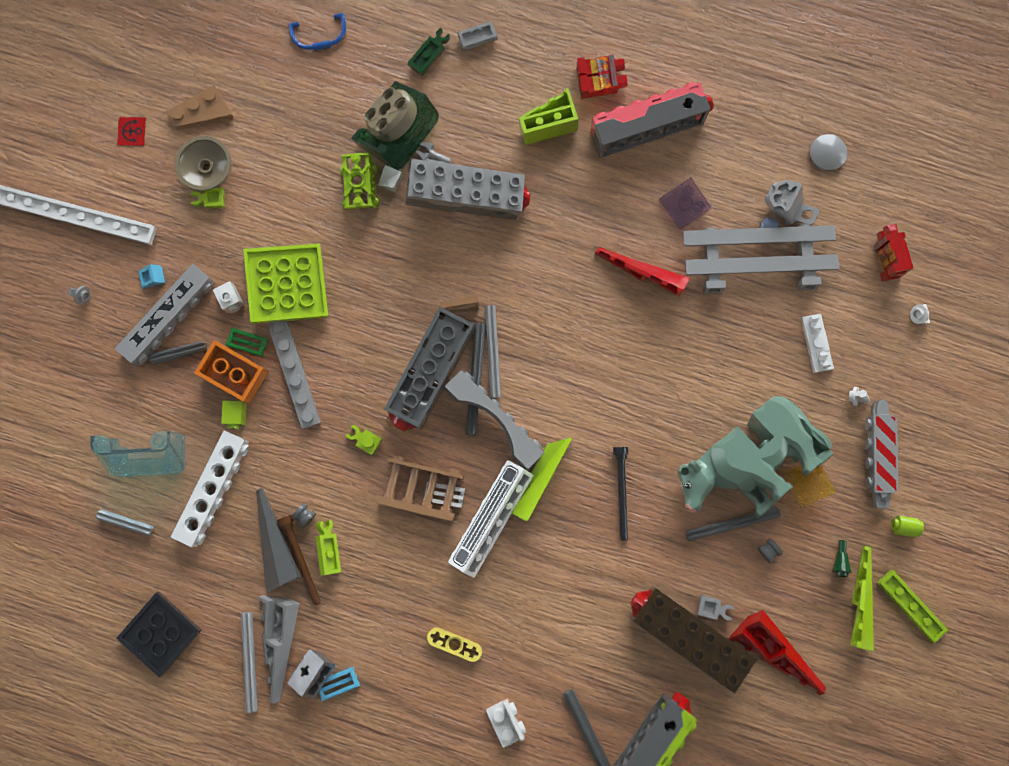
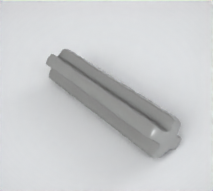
(125, 522)

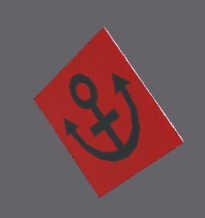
(131, 131)

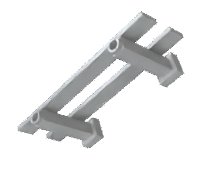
(806, 262)

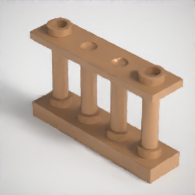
(426, 507)

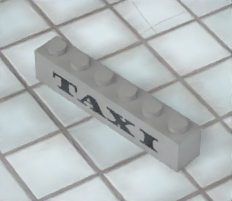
(165, 315)

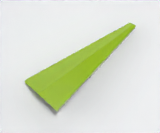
(863, 627)

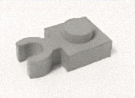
(711, 607)

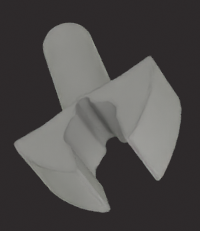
(431, 154)

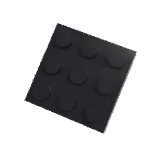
(158, 634)

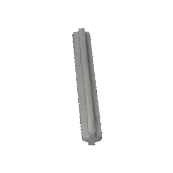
(493, 358)
(249, 662)

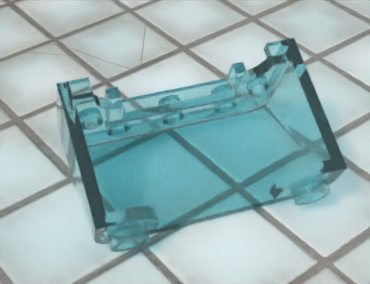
(163, 457)

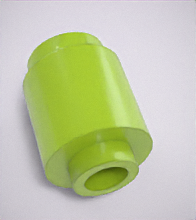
(907, 526)

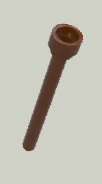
(286, 524)

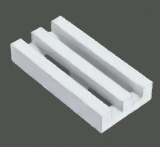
(460, 497)

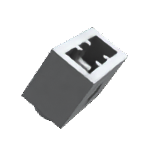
(311, 674)

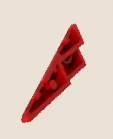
(666, 279)
(765, 639)

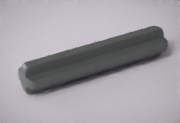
(178, 352)

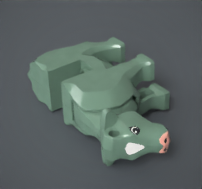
(746, 468)

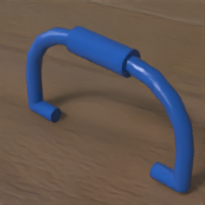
(320, 45)

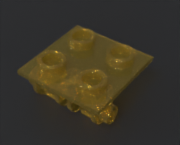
(809, 488)

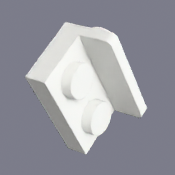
(505, 722)

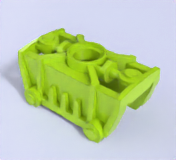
(368, 181)

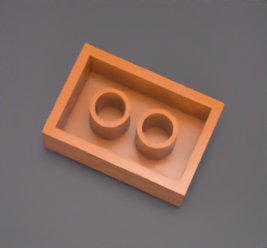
(231, 372)

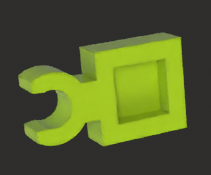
(211, 199)
(366, 441)

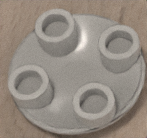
(828, 152)

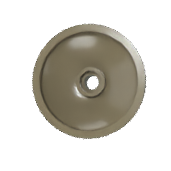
(198, 154)

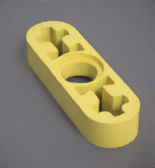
(443, 633)

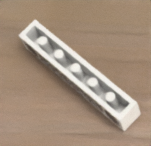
(490, 518)

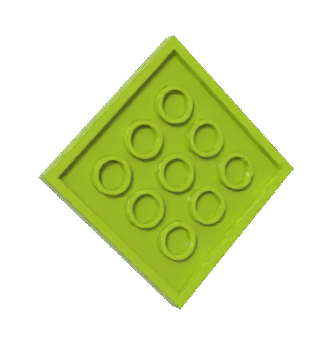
(285, 283)

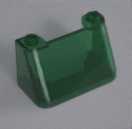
(398, 152)

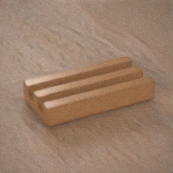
(460, 304)

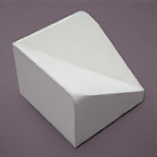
(390, 179)

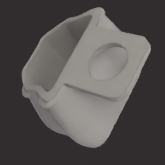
(787, 201)

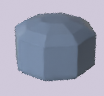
(769, 223)

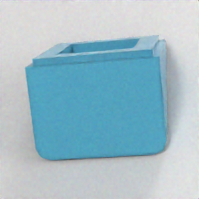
(151, 276)

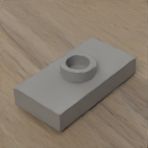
(477, 36)

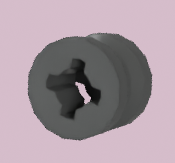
(303, 515)
(770, 551)

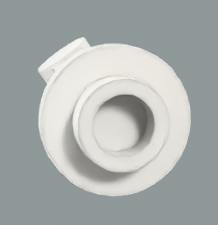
(920, 314)
(858, 396)

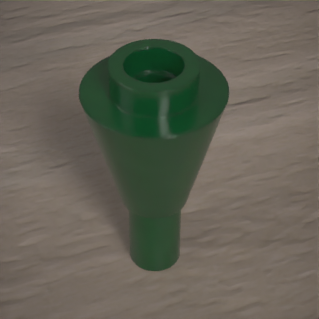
(842, 564)

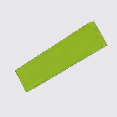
(912, 606)

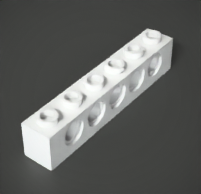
(183, 531)

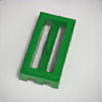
(262, 347)

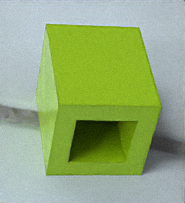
(234, 414)

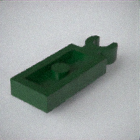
(428, 53)

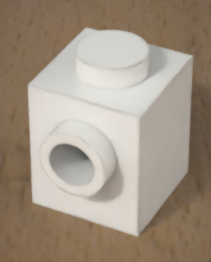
(228, 297)

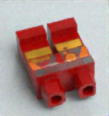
(599, 76)
(893, 253)

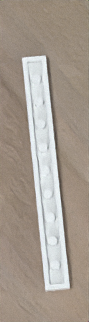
(77, 215)

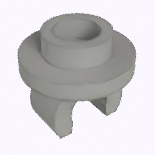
(81, 294)

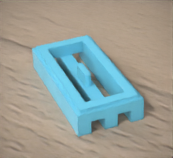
(353, 677)

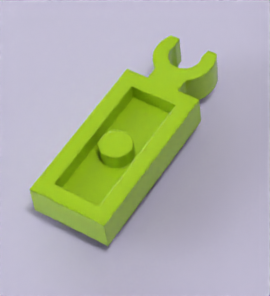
(327, 549)

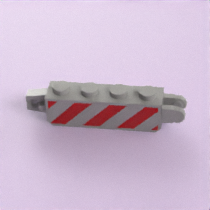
(882, 454)

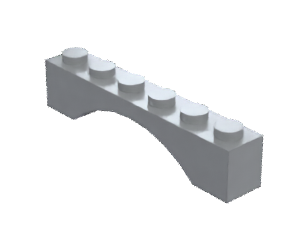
(522, 448)

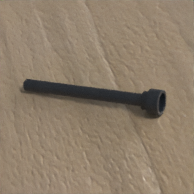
(621, 454)

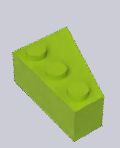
(550, 120)

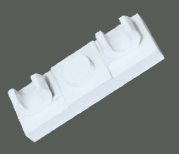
(817, 343)

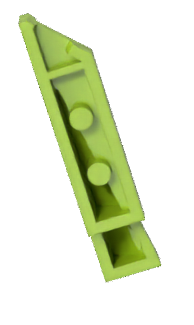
(542, 474)

